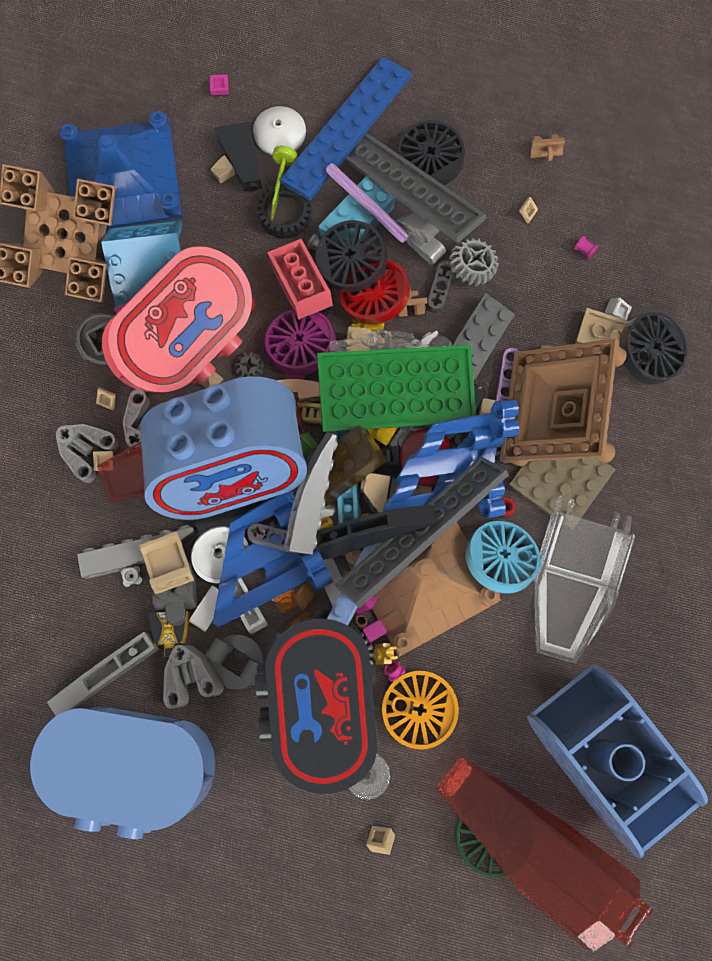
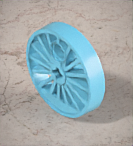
(502, 556)

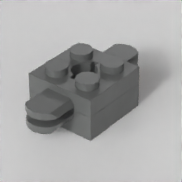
(176, 600)

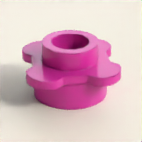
(393, 670)

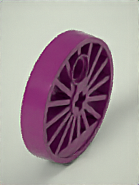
(298, 342)

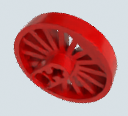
(383, 290)

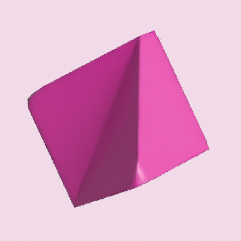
(374, 631)

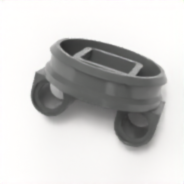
(85, 343)
(220, 651)

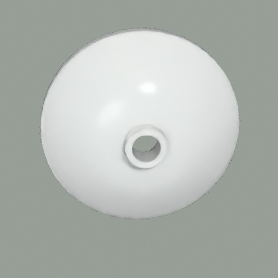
(289, 133)
(203, 556)

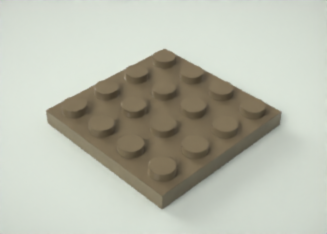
(570, 478)

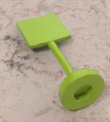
(284, 157)

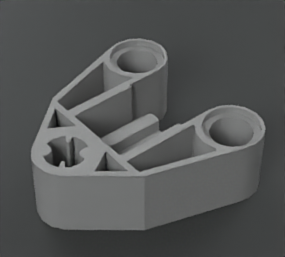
(421, 236)
(134, 415)
(74, 441)
(185, 670)

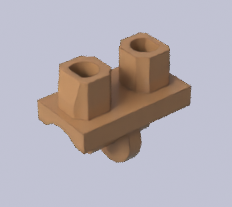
(547, 147)
(418, 304)

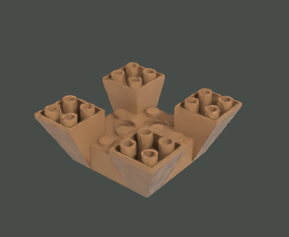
(88, 214)

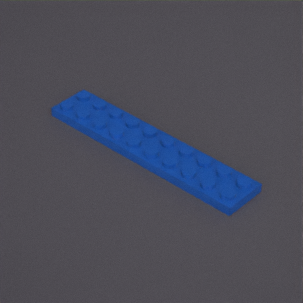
(346, 128)

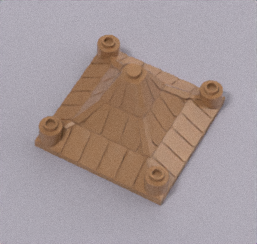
(563, 402)
(429, 593)

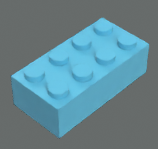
(352, 210)

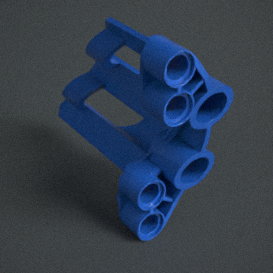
(486, 434)
(282, 568)

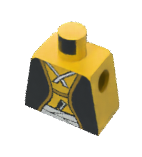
(166, 634)

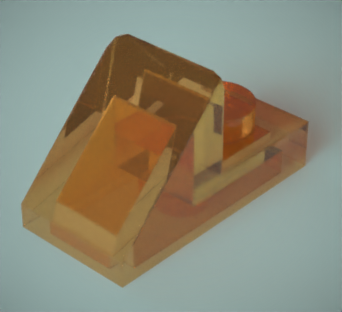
(297, 596)

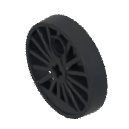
(431, 153)
(342, 256)
(651, 349)

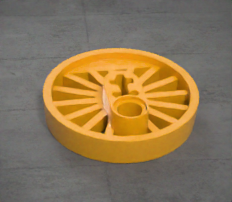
(449, 716)

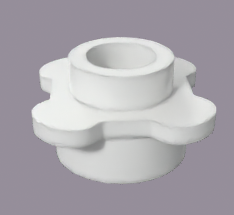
(126, 572)

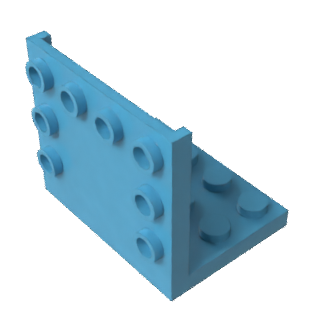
(137, 254)

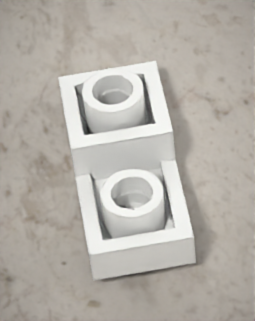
(205, 611)

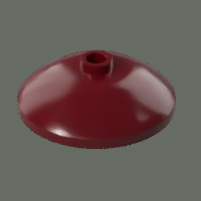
(412, 445)

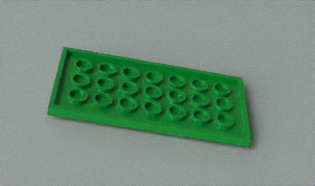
(395, 387)

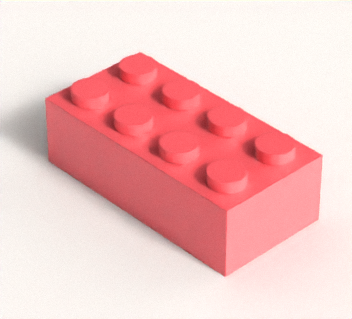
(300, 279)

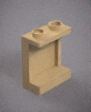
(166, 562)

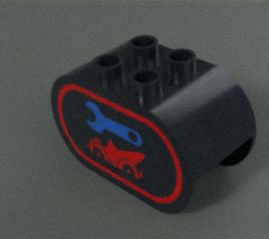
(318, 703)

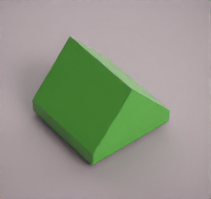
(307, 444)

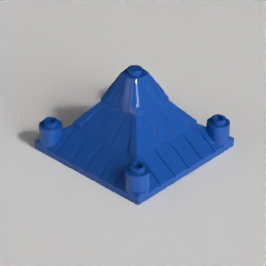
(134, 160)

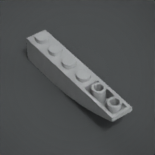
(310, 499)
(114, 558)
(104, 673)

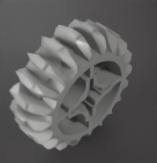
(478, 271)

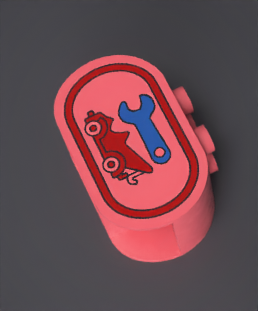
(179, 322)

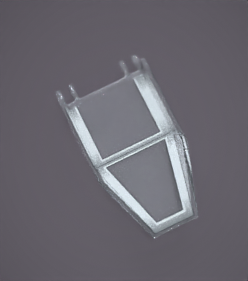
(577, 580)

